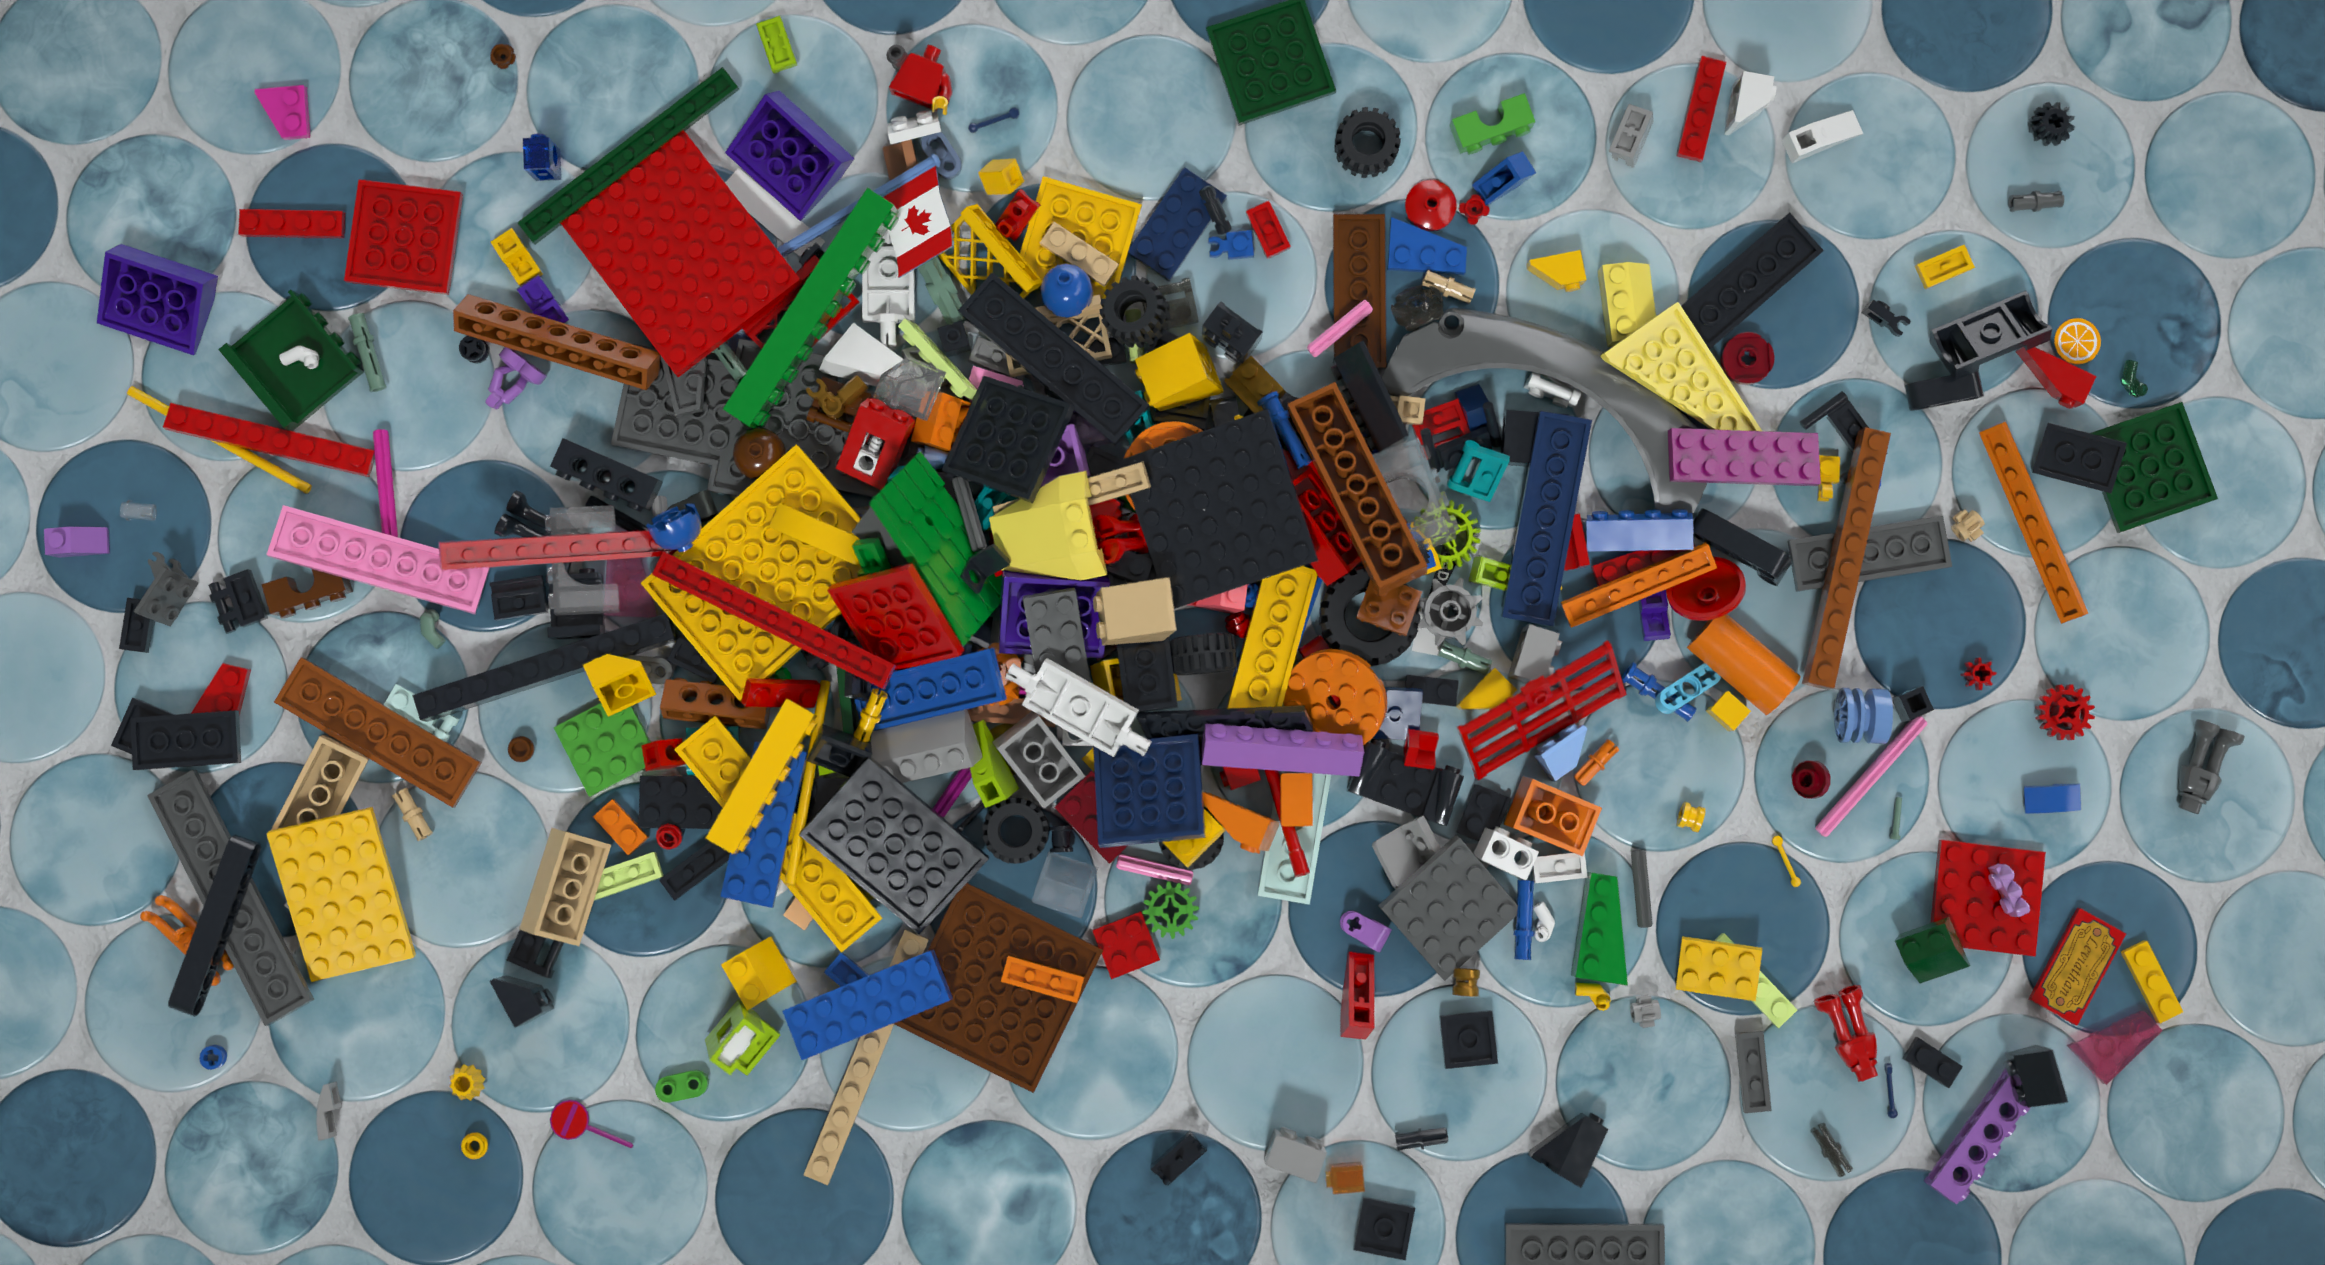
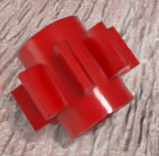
(1978, 666)

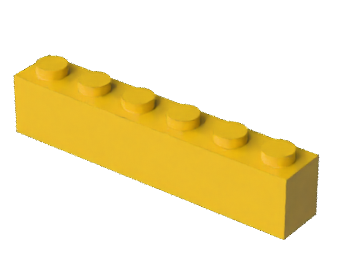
(762, 776)

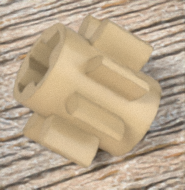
(1967, 525)

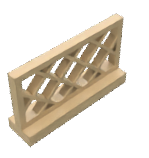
(1088, 312)

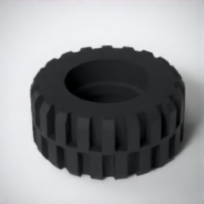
(1339, 636)

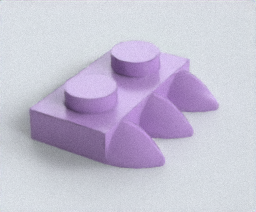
(2011, 902)

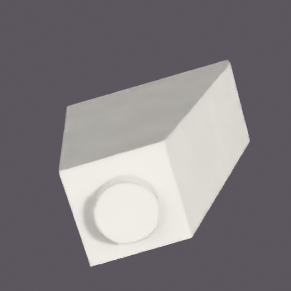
(859, 355)

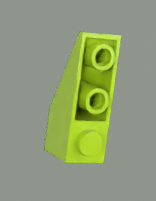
(991, 773)

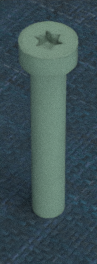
(1896, 821)

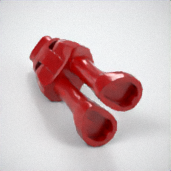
(1114, 548)
(1856, 1050)

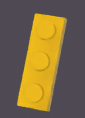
(2152, 981)

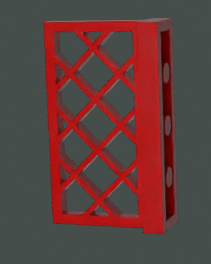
(762, 322)

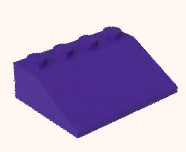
(789, 154)
(155, 298)
(1013, 623)

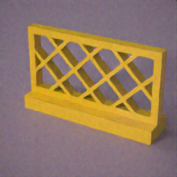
(996, 245)

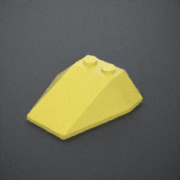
(1052, 533)

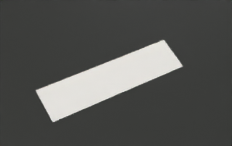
(768, 210)

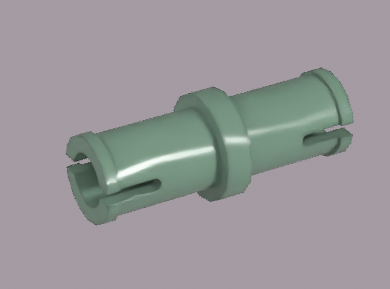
(1464, 657)

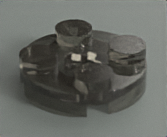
(1429, 307)

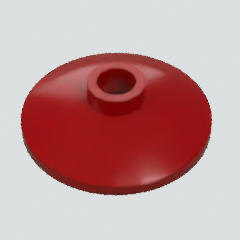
(1430, 217)

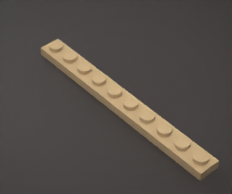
(856, 1081)

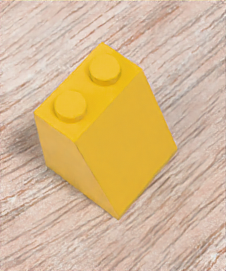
(1178, 373)

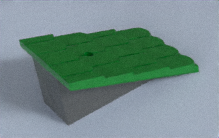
(926, 528)

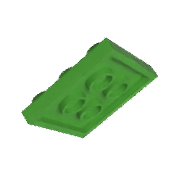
(604, 747)

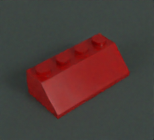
(1328, 533)

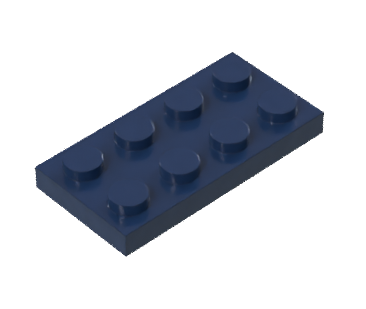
(1174, 226)

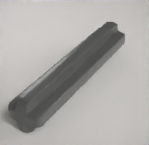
(969, 514)
(1641, 888)

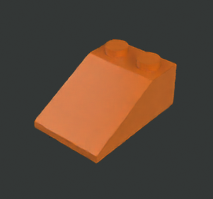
(1552, 815)
(1243, 825)

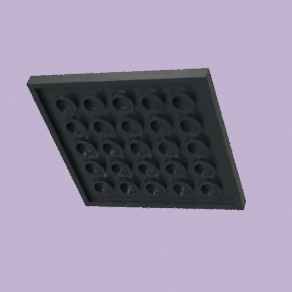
(1221, 509)

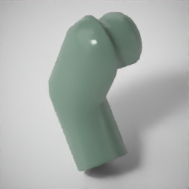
(427, 626)

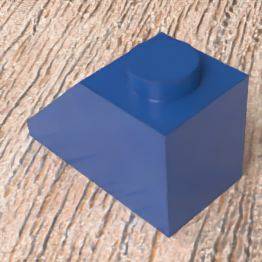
(1504, 178)

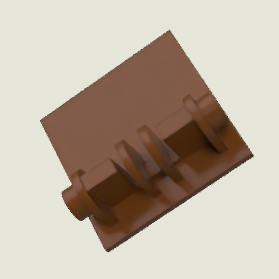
(1390, 610)

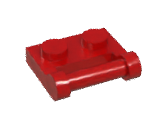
(1441, 419)

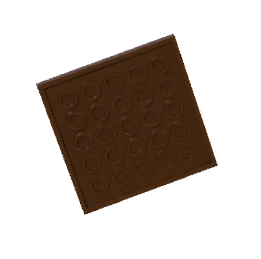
(993, 1021)

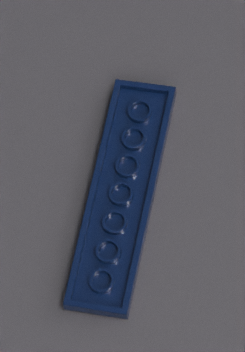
(1546, 518)

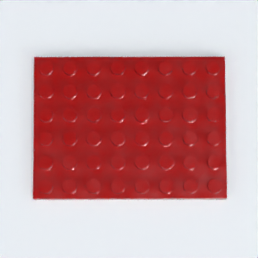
(681, 253)

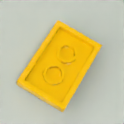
(1719, 968)

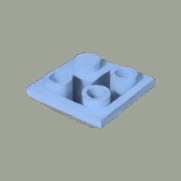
(1563, 754)

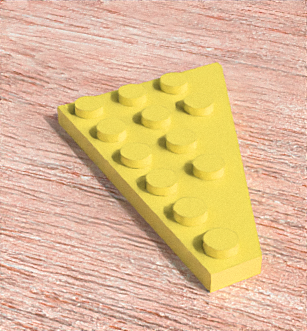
(1680, 368)

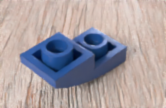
(2052, 798)

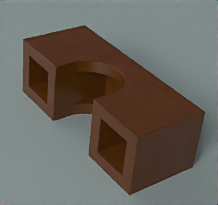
(285, 598)

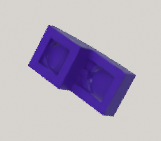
(542, 300)
(1654, 617)

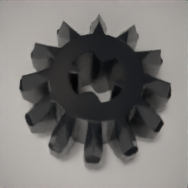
(2048, 132)

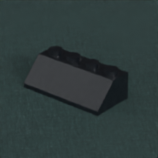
(1370, 398)

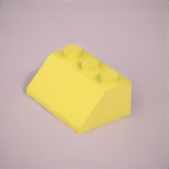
(1625, 299)

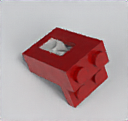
(885, 424)

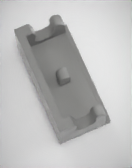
(1631, 134)

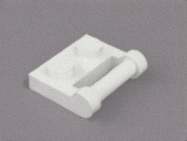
(1561, 396)

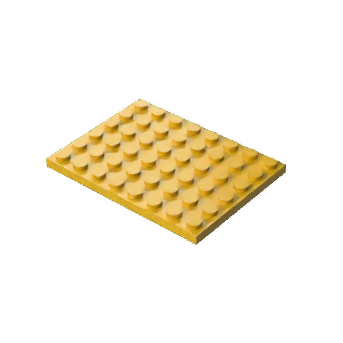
(764, 563)

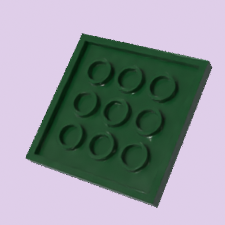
(1270, 60)
(2159, 468)

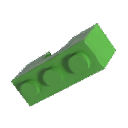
(1472, 134)

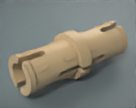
(1448, 286)
(412, 814)

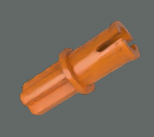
(1596, 762)

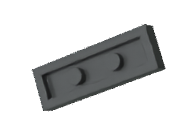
(1753, 1072)

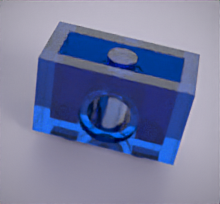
(541, 158)

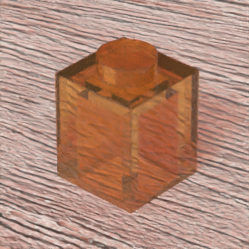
(1345, 1178)

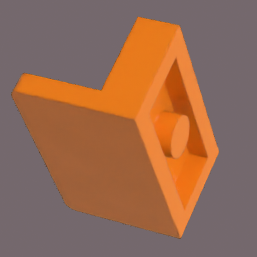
(1296, 799)

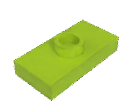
(776, 44)

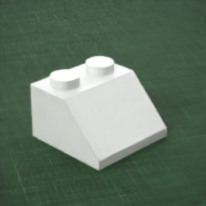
(1748, 99)

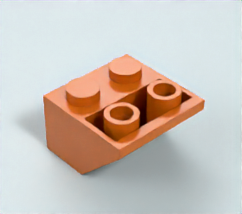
(942, 424)

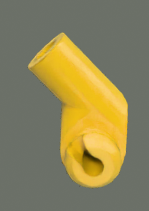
(1596, 994)

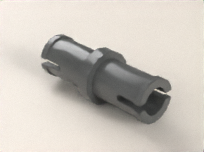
(2036, 201)

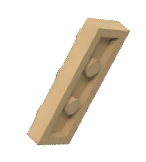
(1079, 253)

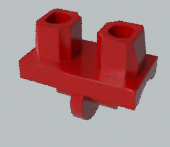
(1017, 215)

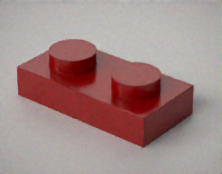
(1268, 229)

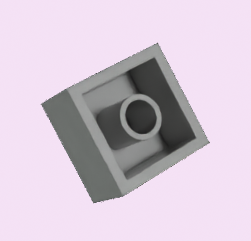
(1534, 654)
(1295, 1155)

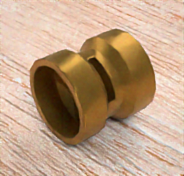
(1466, 988)

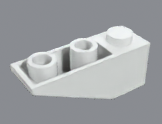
(1821, 135)

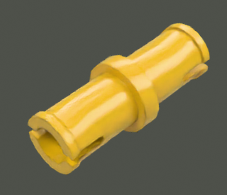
(870, 715)

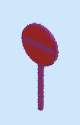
(571, 1120)

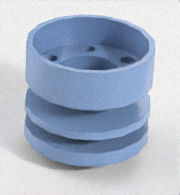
(1863, 715)

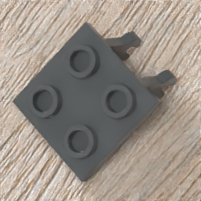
(167, 592)

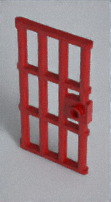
(1537, 696)

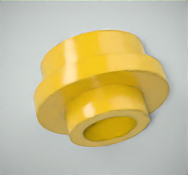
(467, 1149)

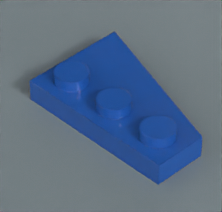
(1422, 251)

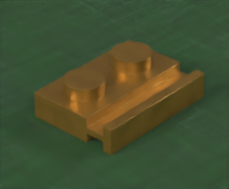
(1252, 383)

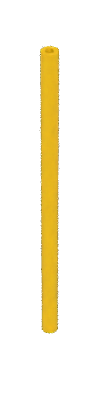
(241, 452)
(806, 789)

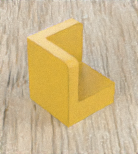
(1001, 176)
(1728, 711)

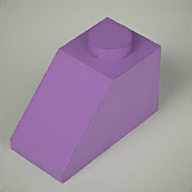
(76, 541)

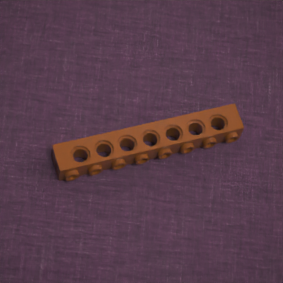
(556, 341)

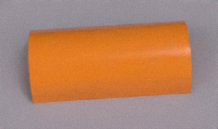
(1744, 663)

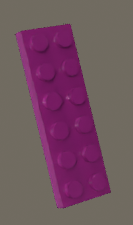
(1743, 457)

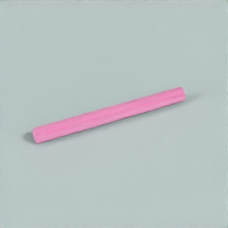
(1870, 776)

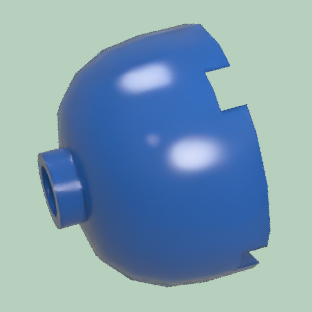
(1066, 290)
(676, 528)

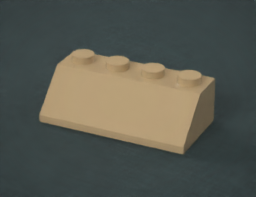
(323, 783)
(565, 887)

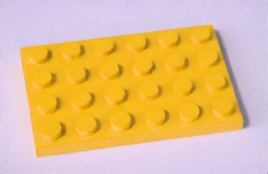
(341, 894)

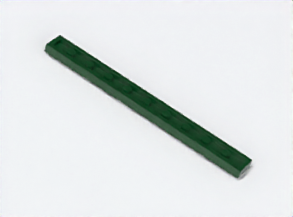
(628, 155)

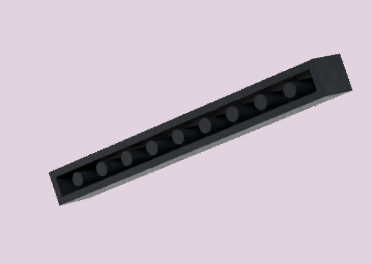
(542, 668)

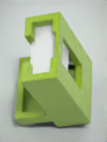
(740, 1040)

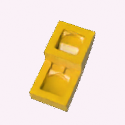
(516, 256)

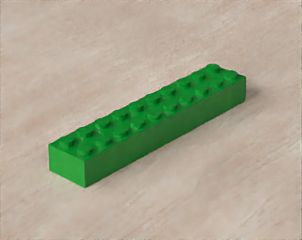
(812, 309)

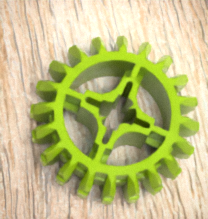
(1466, 526)

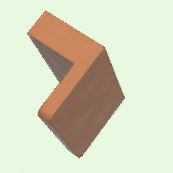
(899, 158)

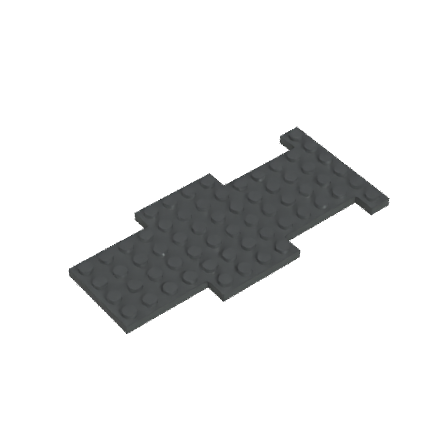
(708, 437)

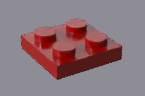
(1126, 945)

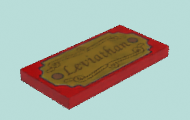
(2077, 966)

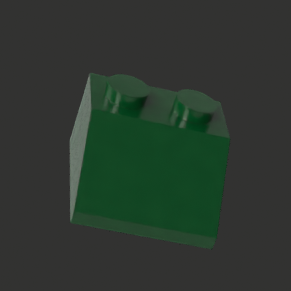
(1932, 950)

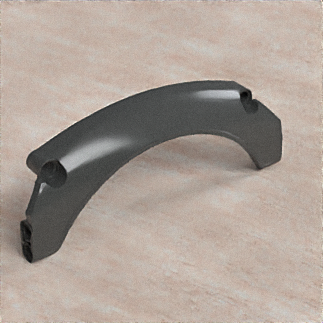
(1507, 342)

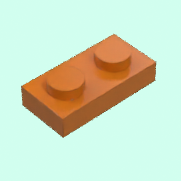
(621, 827)

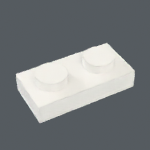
(1559, 867)

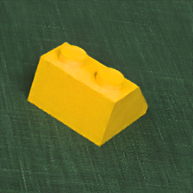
(618, 682)
(758, 973)

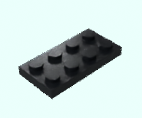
(185, 740)

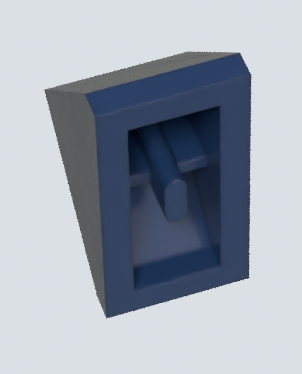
(1472, 403)

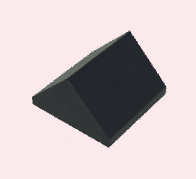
(838, 751)

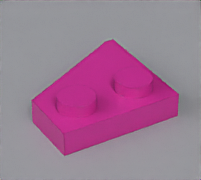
(287, 110)

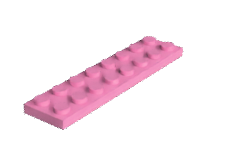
(374, 559)

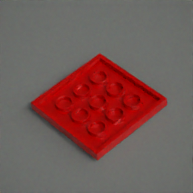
(403, 237)
(896, 617)
(1973, 904)

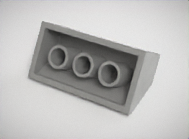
(927, 746)

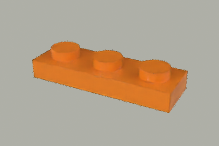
(1042, 979)

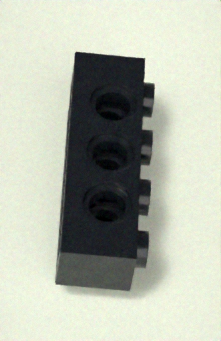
(571, 456)

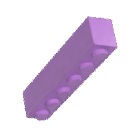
(1282, 750)

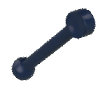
(1013, 113)
(1892, 1112)

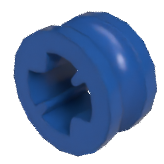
(217, 1050)

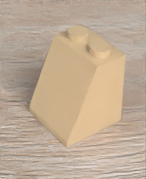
(1135, 612)

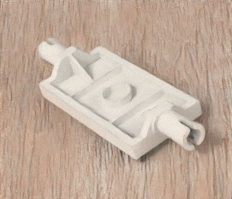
(886, 296)
(1079, 707)

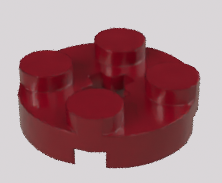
(1757, 348)

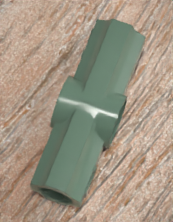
(941, 290)

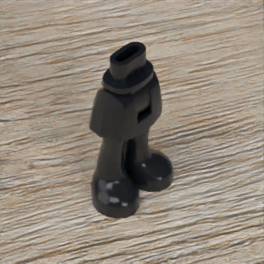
(518, 506)

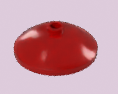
(1710, 593)

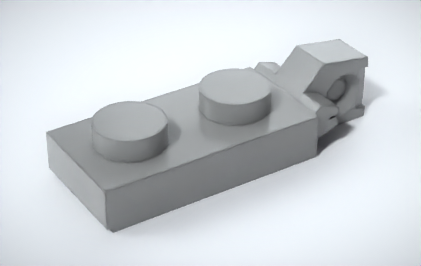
(992, 358)

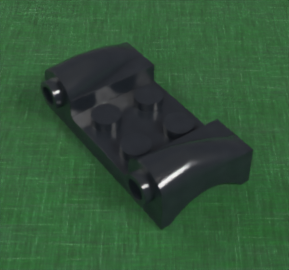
(1989, 334)
(1406, 787)

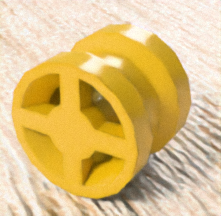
(1691, 817)

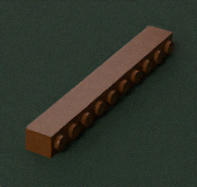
(1846, 558)

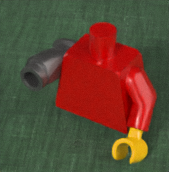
(920, 78)

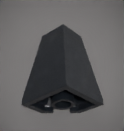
(1572, 1148)

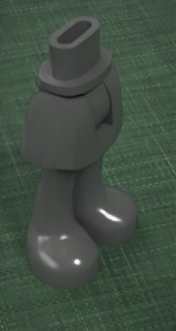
(2200, 784)

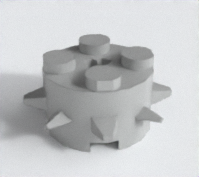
(1462, 604)

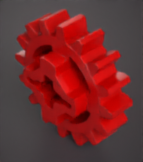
(2057, 705)

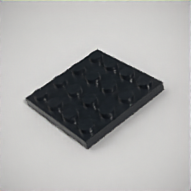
(1008, 439)

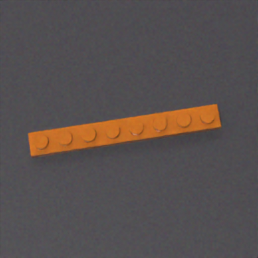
(2033, 522)

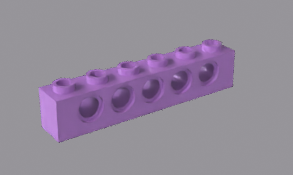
(1972, 1134)

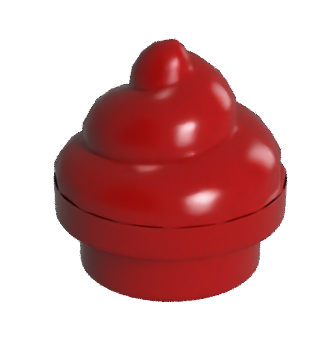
(1237, 624)

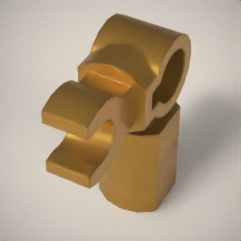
(834, 405)

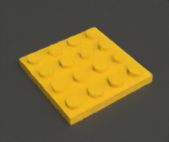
(1092, 216)

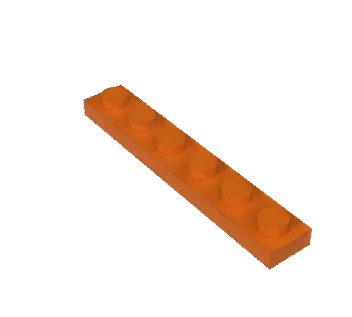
(1638, 585)

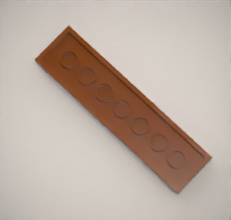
(377, 732)

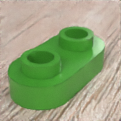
(681, 1086)

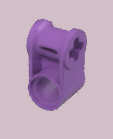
(1368, 931)

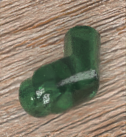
(2130, 382)

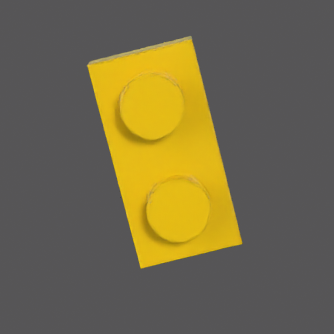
(1944, 266)

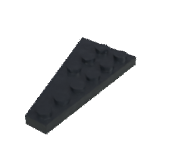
(1190, 722)

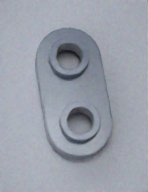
(944, 152)

